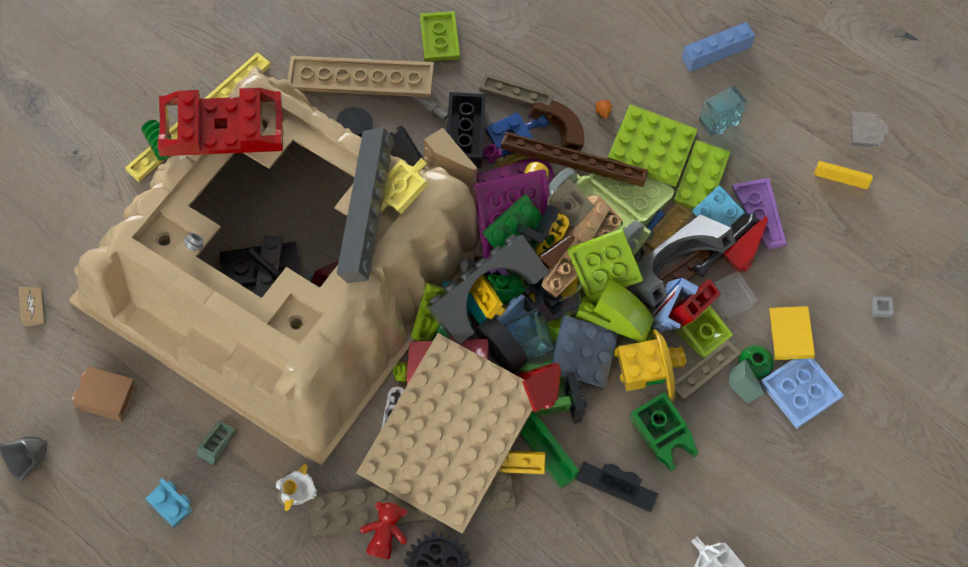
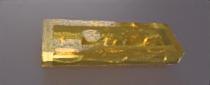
(668, 226)

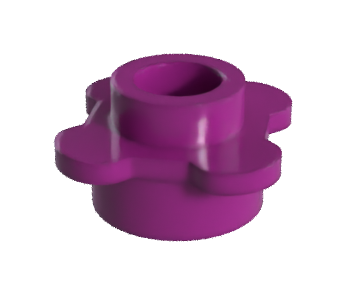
(491, 153)

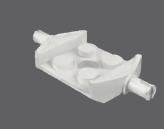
(715, 555)

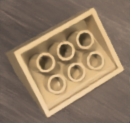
(443, 152)

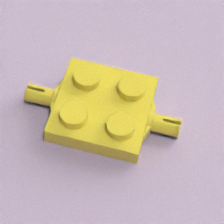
(403, 185)

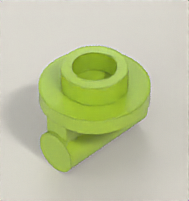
(400, 371)

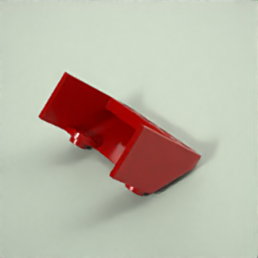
(542, 385)

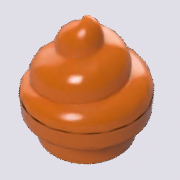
(603, 108)

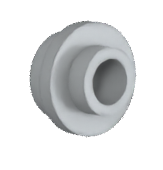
(193, 242)

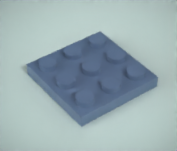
(585, 350)

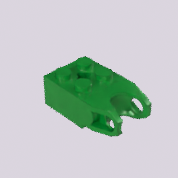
(665, 436)

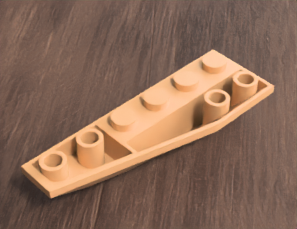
(596, 223)

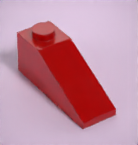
(743, 252)
(693, 305)

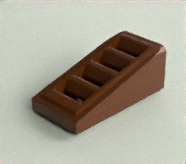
(553, 253)

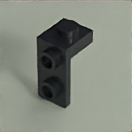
(542, 230)
(555, 312)

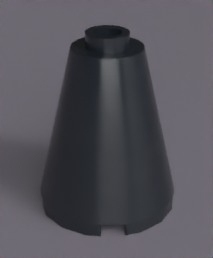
(404, 147)

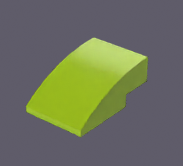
(624, 311)
(705, 332)

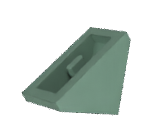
(744, 382)

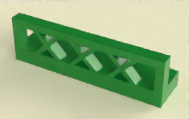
(556, 460)

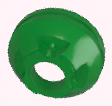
(761, 369)

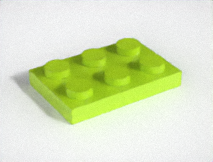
(439, 36)

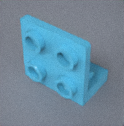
(720, 207)

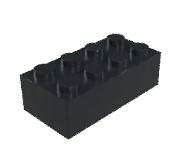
(466, 123)

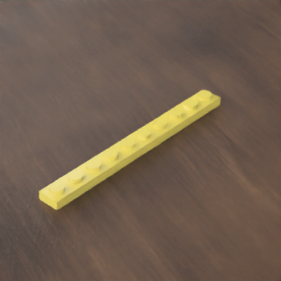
(147, 161)

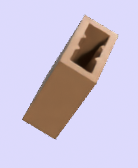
(104, 393)

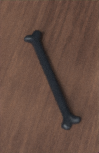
(702, 269)

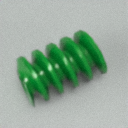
(151, 133)

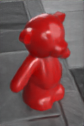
(385, 527)

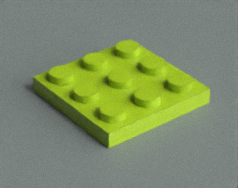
(605, 259)

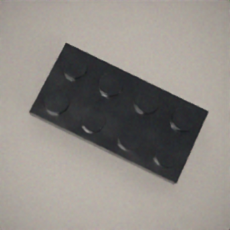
(244, 270)

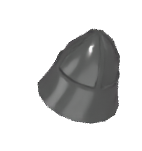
(23, 455)

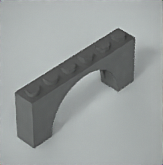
(697, 235)
(450, 306)

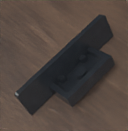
(618, 484)

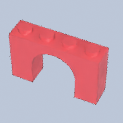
(418, 350)

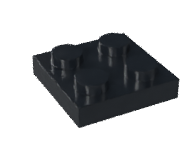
(578, 402)

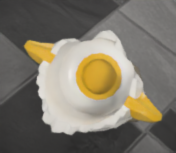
(295, 488)

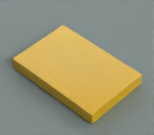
(791, 333)

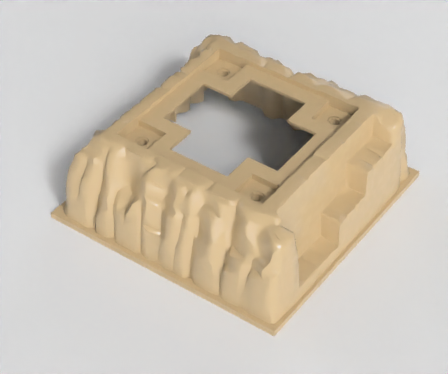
(241, 347)

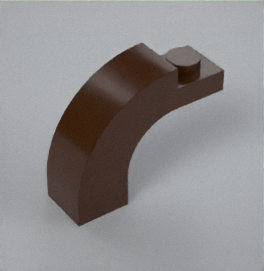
(564, 120)

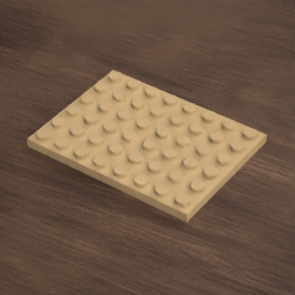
(448, 433)

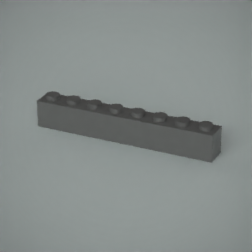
(365, 206)

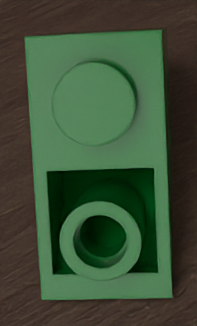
(506, 287)

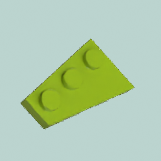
(425, 323)

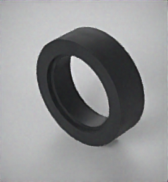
(502, 345)

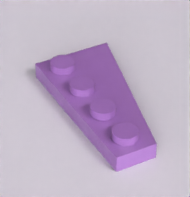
(759, 199)

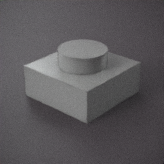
(882, 307)

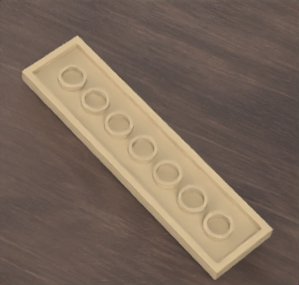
(361, 76)

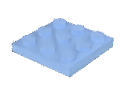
(801, 390)

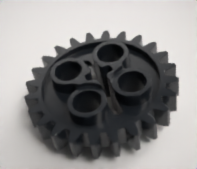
(449, 551)

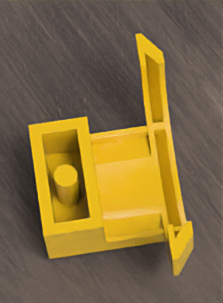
(647, 363)

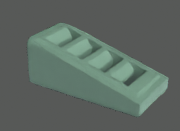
(210, 453)

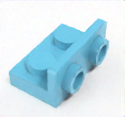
(169, 503)

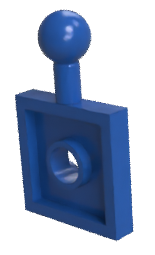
(514, 125)

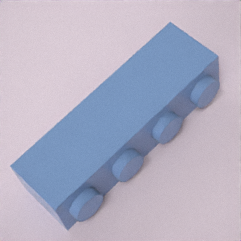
(718, 46)

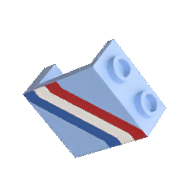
(674, 289)

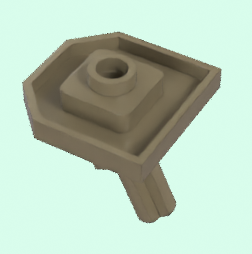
(570, 202)

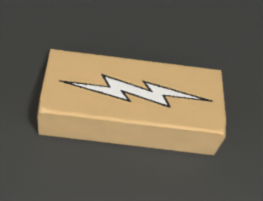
(31, 306)

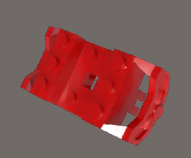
(219, 123)

